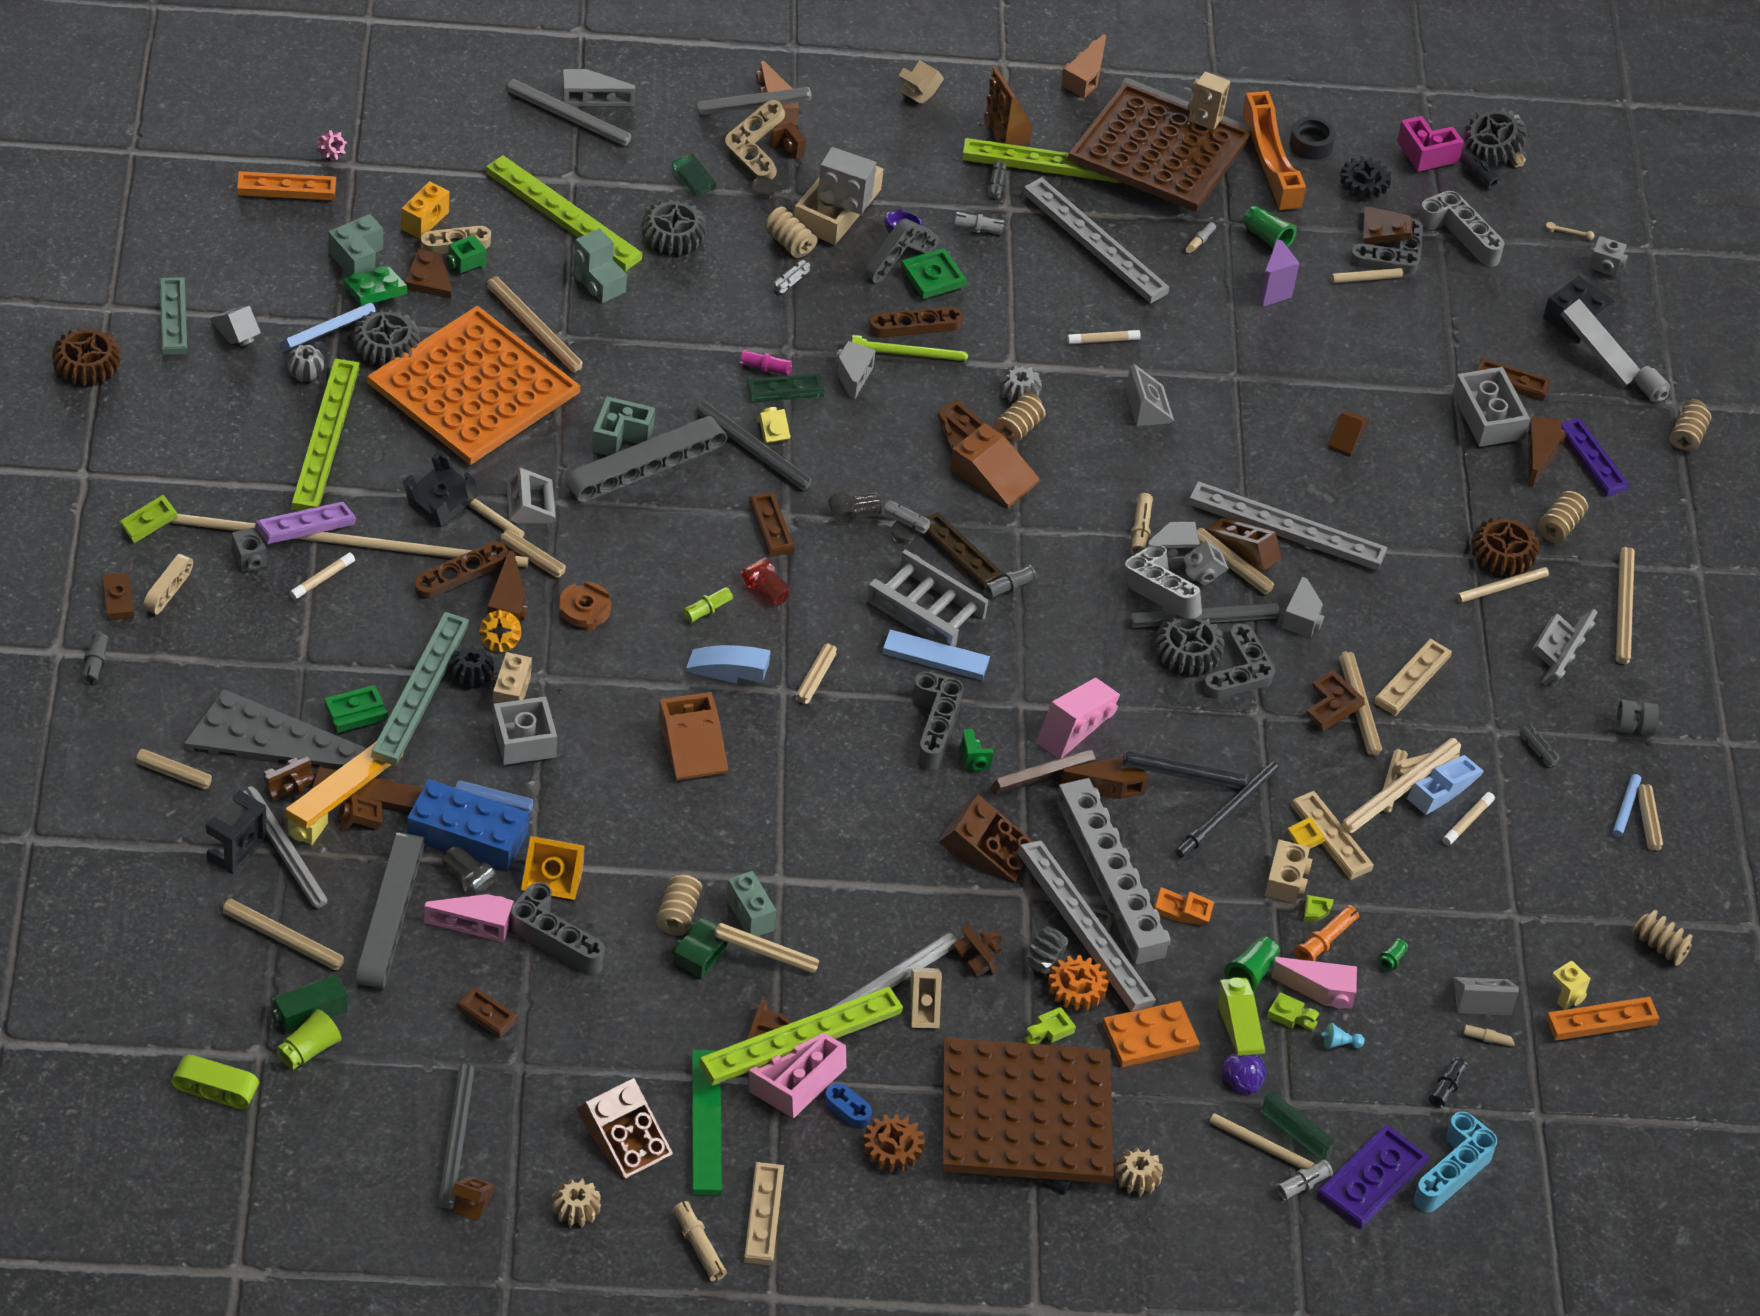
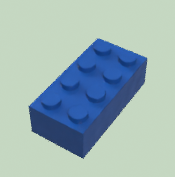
(462, 819)

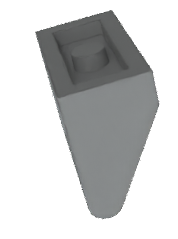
(520, 498)

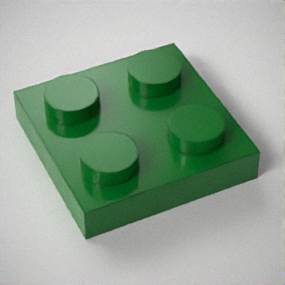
(933, 273)
(375, 285)

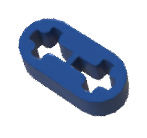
(846, 1107)

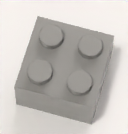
(846, 180)
(524, 730)

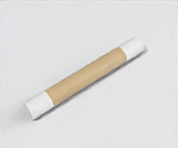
(1103, 337)
(322, 576)
(1468, 818)

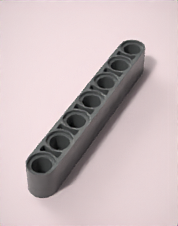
(645, 459)
(390, 910)

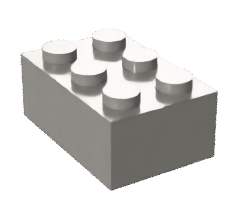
(1491, 406)

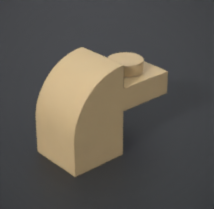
(921, 82)

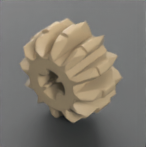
(1138, 1171)
(576, 1202)

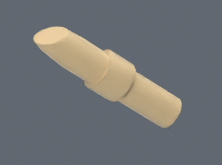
(1488, 1035)

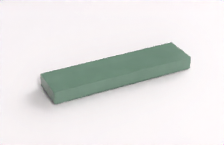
(173, 316)

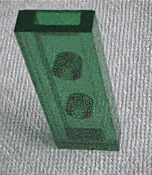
(785, 388)
(1297, 1126)

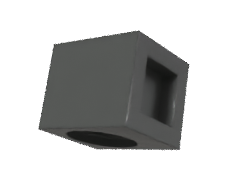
(249, 549)

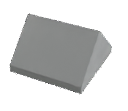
(1147, 398)
(1485, 996)

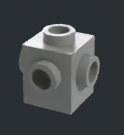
(1608, 256)
(1205, 563)

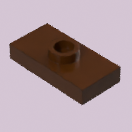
(118, 596)
(487, 1012)

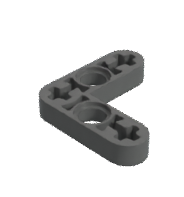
(904, 234)
(1402, 254)
(1248, 669)

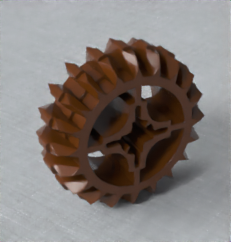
(86, 356)
(1505, 546)

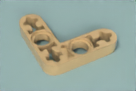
(748, 143)

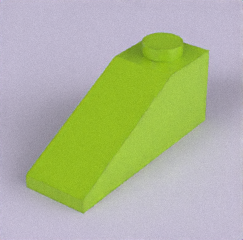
(1241, 1016)

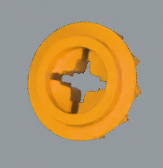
(508, 640)

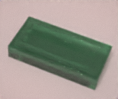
(694, 175)

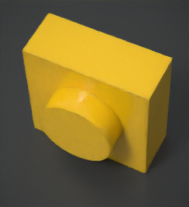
(1306, 833)

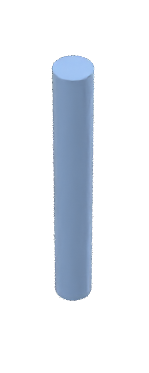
(1626, 805)

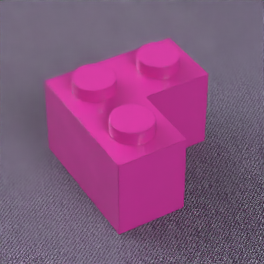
(1426, 147)

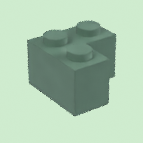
(356, 244)
(596, 266)
(619, 422)

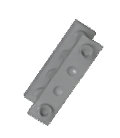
(916, 617)

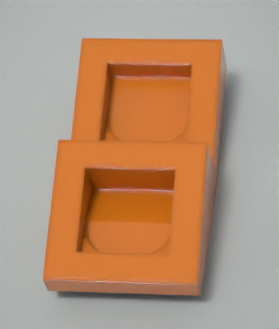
(1188, 909)

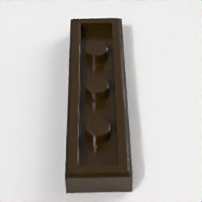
(961, 551)

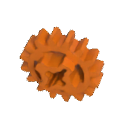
(1078, 982)

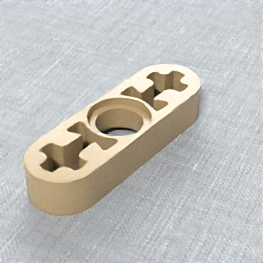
(439, 236)
(168, 584)

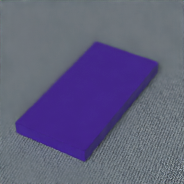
(1373, 1176)

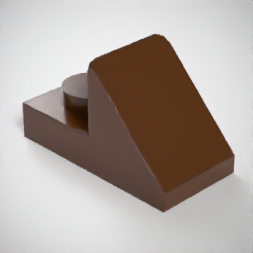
(1347, 432)
(472, 1197)

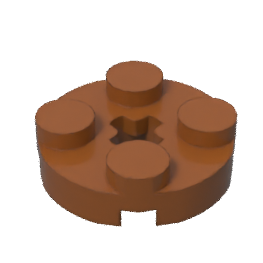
(581, 616)

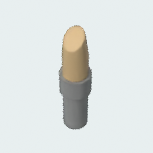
(1201, 237)

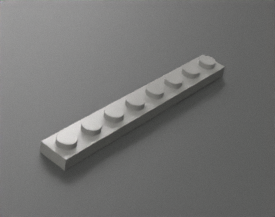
(1096, 240)
(1288, 525)
(1086, 925)

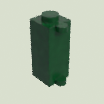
(297, 1006)

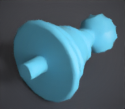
(1336, 1037)

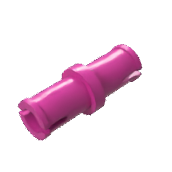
(766, 362)

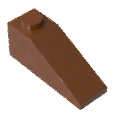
(1542, 444)
(1251, 543)
(509, 591)

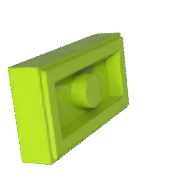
(148, 519)

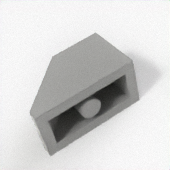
(237, 325)
(854, 366)
(1178, 539)
(1304, 611)

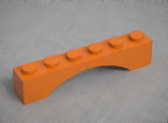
(1283, 179)

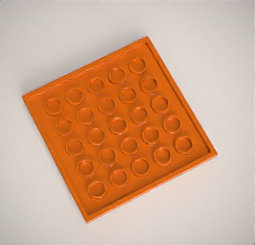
(474, 385)

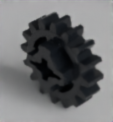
(1365, 177)

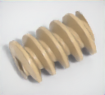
(790, 232)
(1020, 417)
(1690, 426)
(1562, 517)
(678, 904)
(1663, 937)

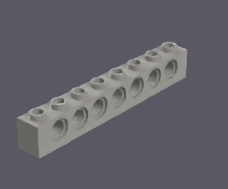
(1113, 871)

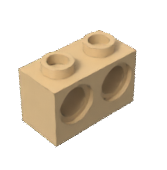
(1208, 100)
(512, 679)
(1287, 872)

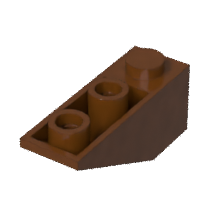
(1109, 778)

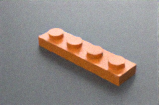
(286, 185)
(1602, 1018)

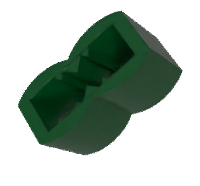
(699, 948)

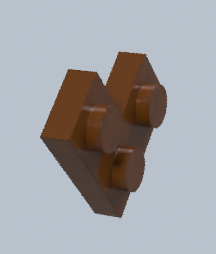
(1337, 702)

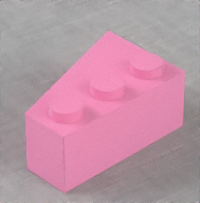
(1076, 716)
(800, 1076)

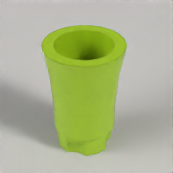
(309, 1040)

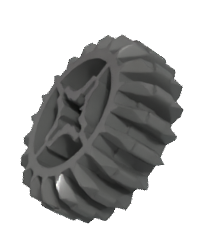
(1508, 136)
(673, 227)
(385, 337)
(1189, 645)

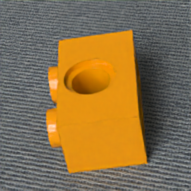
(425, 210)

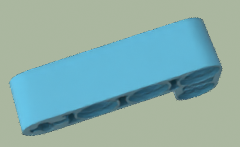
(1472, 1152)

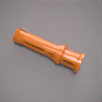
(1319, 941)

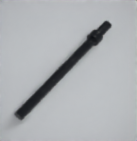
(1197, 836)

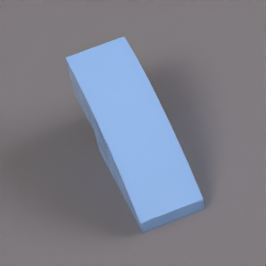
(729, 663)
(1444, 784)

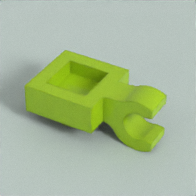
(1291, 1011)
(1052, 1025)

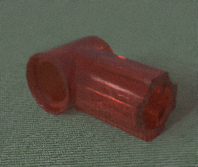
(764, 577)

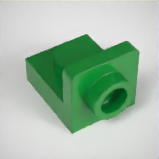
(973, 756)

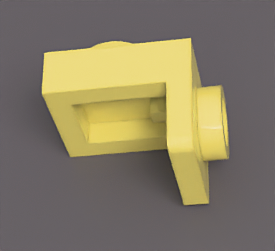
(773, 425)
(1573, 983)

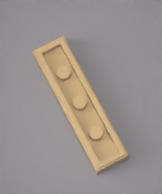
(1412, 677)
(1337, 840)
(764, 1214)

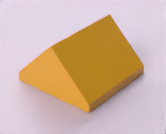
(554, 864)

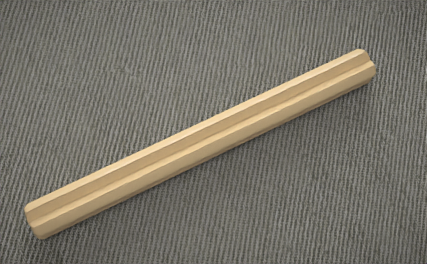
(534, 324)
(1625, 605)
(1401, 785)

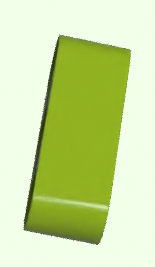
(215, 1081)

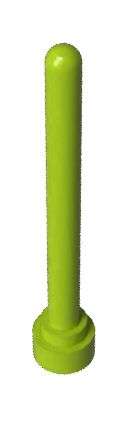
(910, 350)

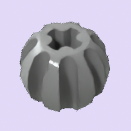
(305, 363)

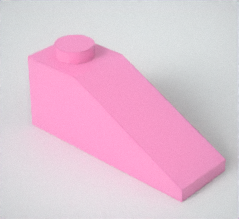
(475, 915)
(1324, 982)

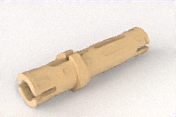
(1140, 532)
(694, 1231)

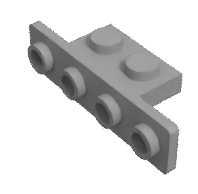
(1559, 642)

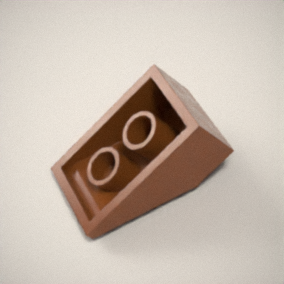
(993, 466)

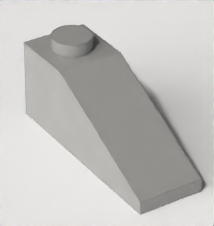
(590, 88)

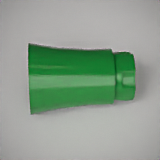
(1269, 227)
(1253, 962)

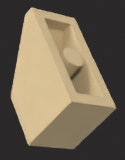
(925, 997)

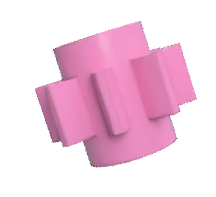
(325, 143)

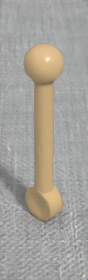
(1550, 226)

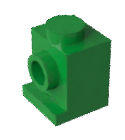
(466, 254)

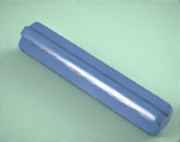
(510, 799)

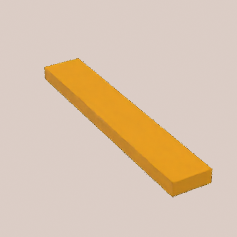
(335, 789)

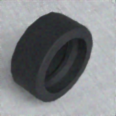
(1308, 148)

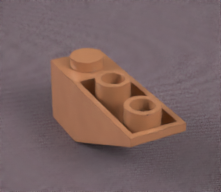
(1083, 73)
(770, 82)

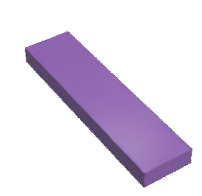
(305, 522)

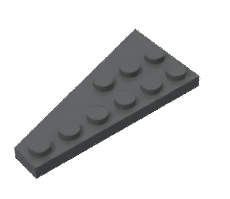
(266, 735)

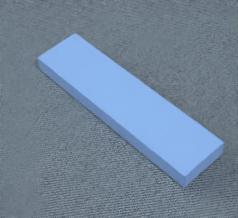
(326, 327)
(936, 655)

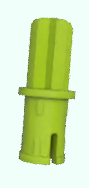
(707, 605)

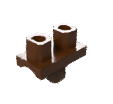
(289, 779)
(984, 959)

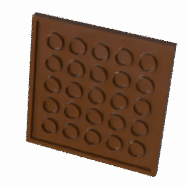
(1156, 149)
(1027, 1110)

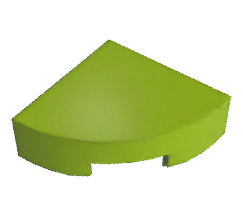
(1316, 908)

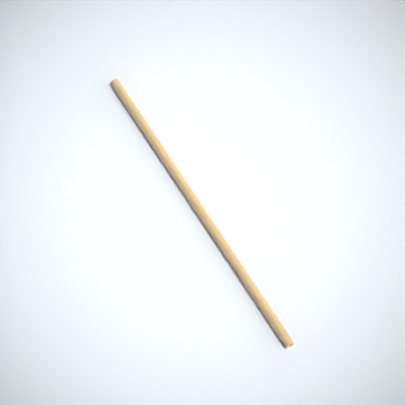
(340, 539)

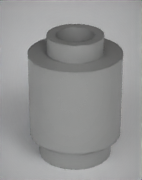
(1652, 384)

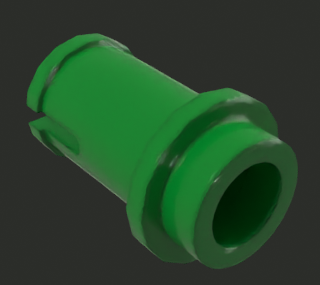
(1390, 958)

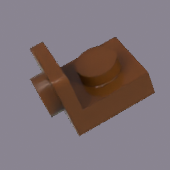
(789, 137)
(360, 811)

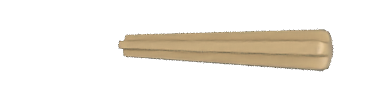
(1364, 713)
(283, 934)

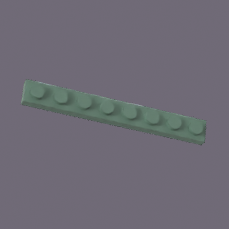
(420, 689)

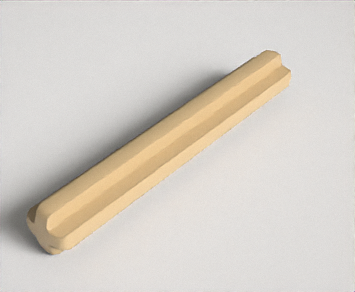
(1237, 564)
(766, 948)

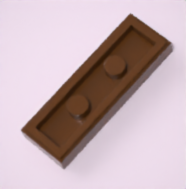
(1522, 381)
(771, 524)

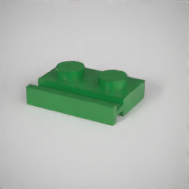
(356, 708)

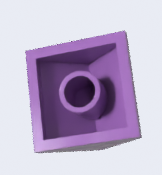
(1279, 276)

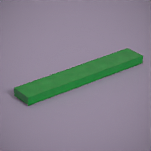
(705, 1131)

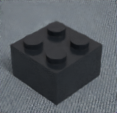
(1596, 301)

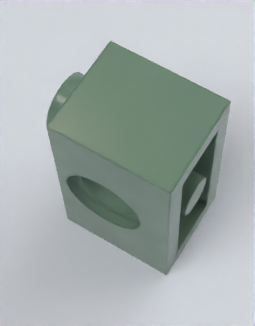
(751, 904)

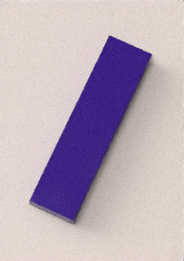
(1593, 458)

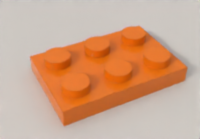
(1151, 1034)

